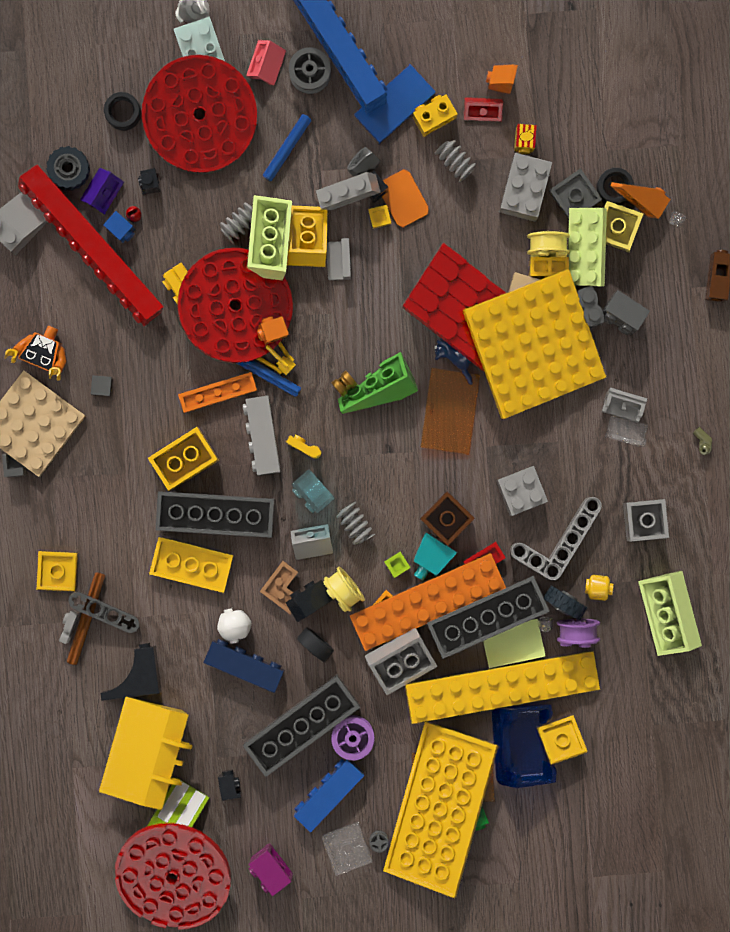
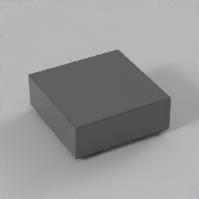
(101, 385)

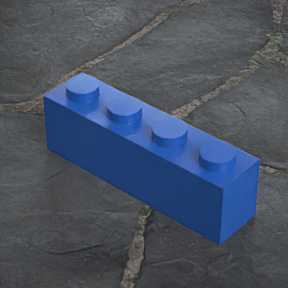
(329, 794)

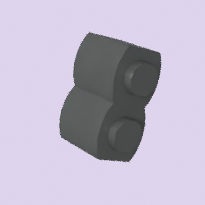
(592, 311)

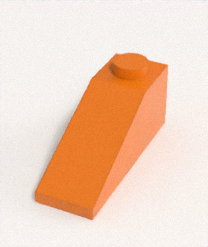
(647, 200)

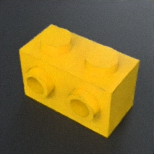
(434, 115)

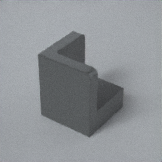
(12, 467)

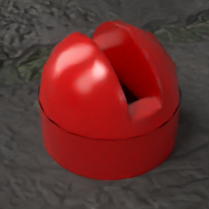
(134, 217)

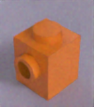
(272, 330)

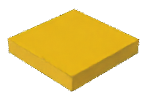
(57, 571)
(562, 740)

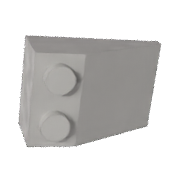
(19, 223)

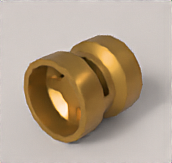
(344, 383)

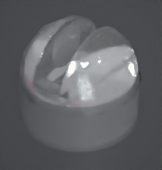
(678, 218)
(545, 624)

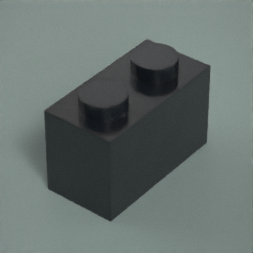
(308, 601)

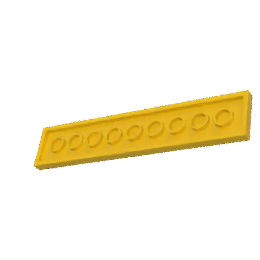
(502, 687)

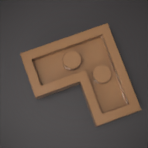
(277, 585)

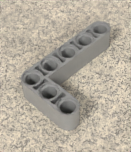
(570, 549)

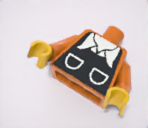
(41, 352)

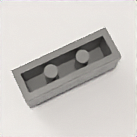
(348, 191)

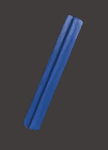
(287, 147)
(271, 377)

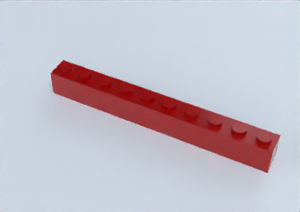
(90, 245)

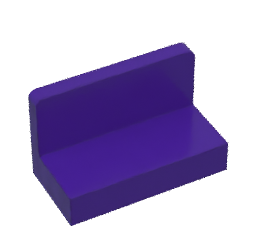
(102, 190)

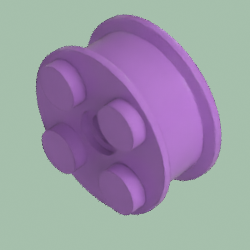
(578, 632)
(354, 749)

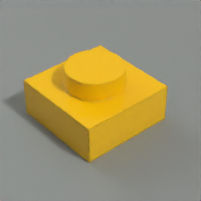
(379, 216)

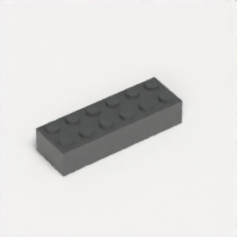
(215, 514)
(487, 617)
(301, 725)

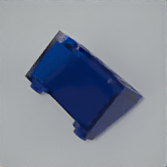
(520, 751)

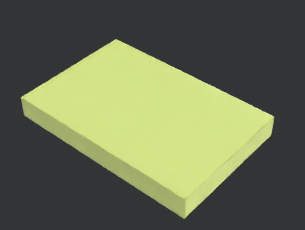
(515, 645)

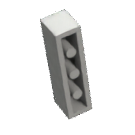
(262, 435)

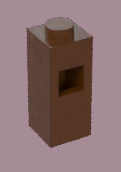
(718, 277)

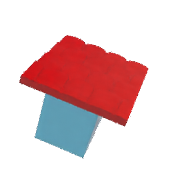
(444, 293)

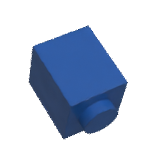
(119, 227)

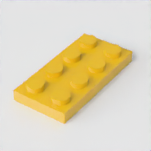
(191, 564)

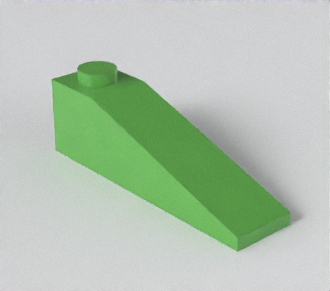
(385, 385)

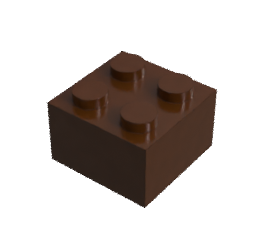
(447, 518)

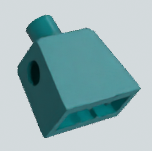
(432, 556)

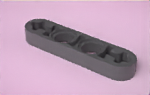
(102, 614)

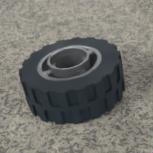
(59, 160)
(565, 603)

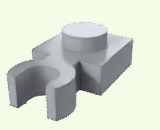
(70, 621)

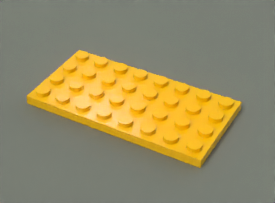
(440, 809)

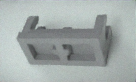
(624, 405)

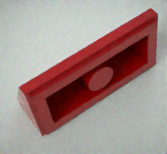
(483, 109)

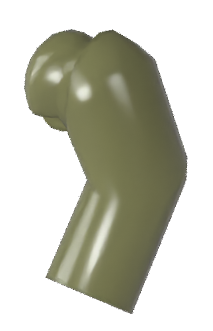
(705, 441)

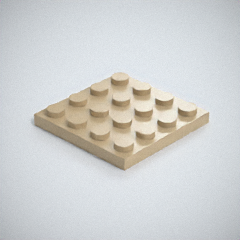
(35, 423)

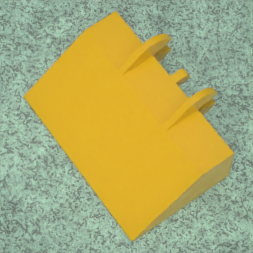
(145, 753)

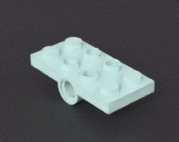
(198, 39)

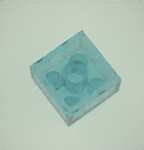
(313, 492)

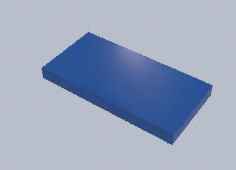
(403, 96)

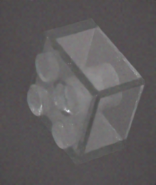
(347, 848)

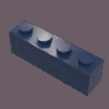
(244, 666)

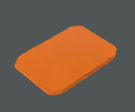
(404, 199)

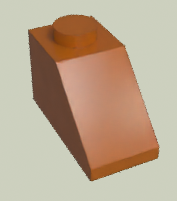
(502, 78)

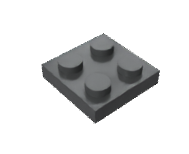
(575, 192)

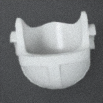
(192, 10)
(234, 625)

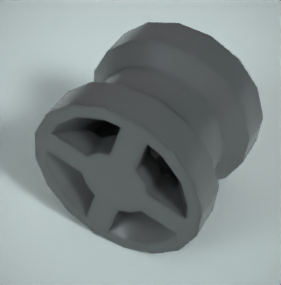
(379, 845)

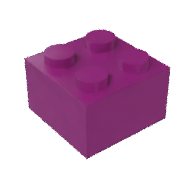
(270, 870)

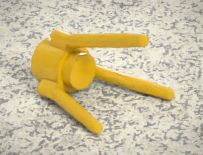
(285, 363)

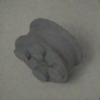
(312, 81)

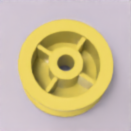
(548, 244)
(343, 589)

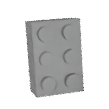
(525, 187)
(400, 661)

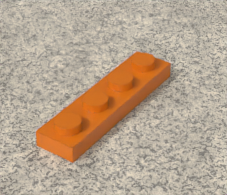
(217, 392)

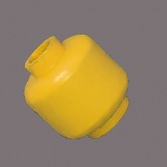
(598, 587)

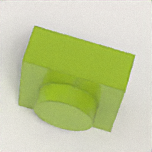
(397, 564)

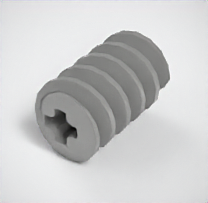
(455, 159)
(238, 223)
(355, 524)

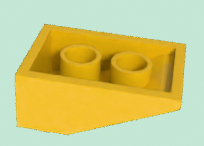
(307, 236)

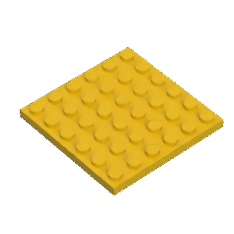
(534, 343)

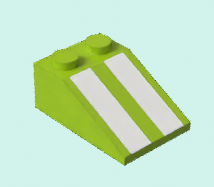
(180, 806)

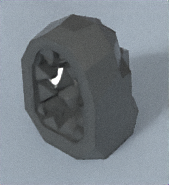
(363, 162)

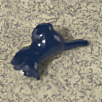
(444, 350)

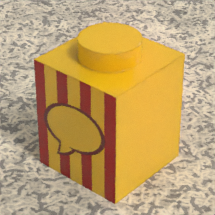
(525, 138)

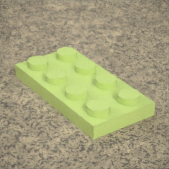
(587, 245)

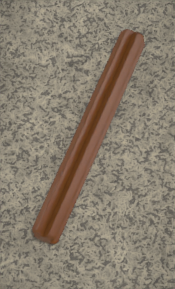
(85, 620)

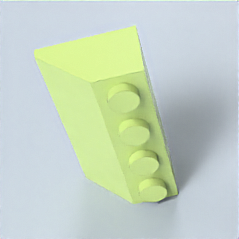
(269, 237)
(670, 613)

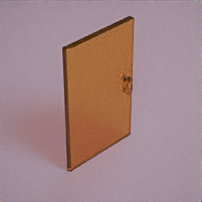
(451, 418)

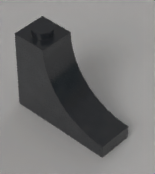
(143, 677)

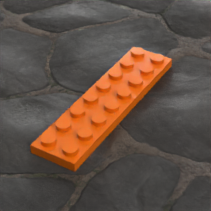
(427, 601)

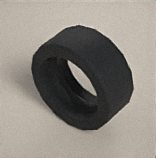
(116, 97)
(608, 173)
(315, 644)

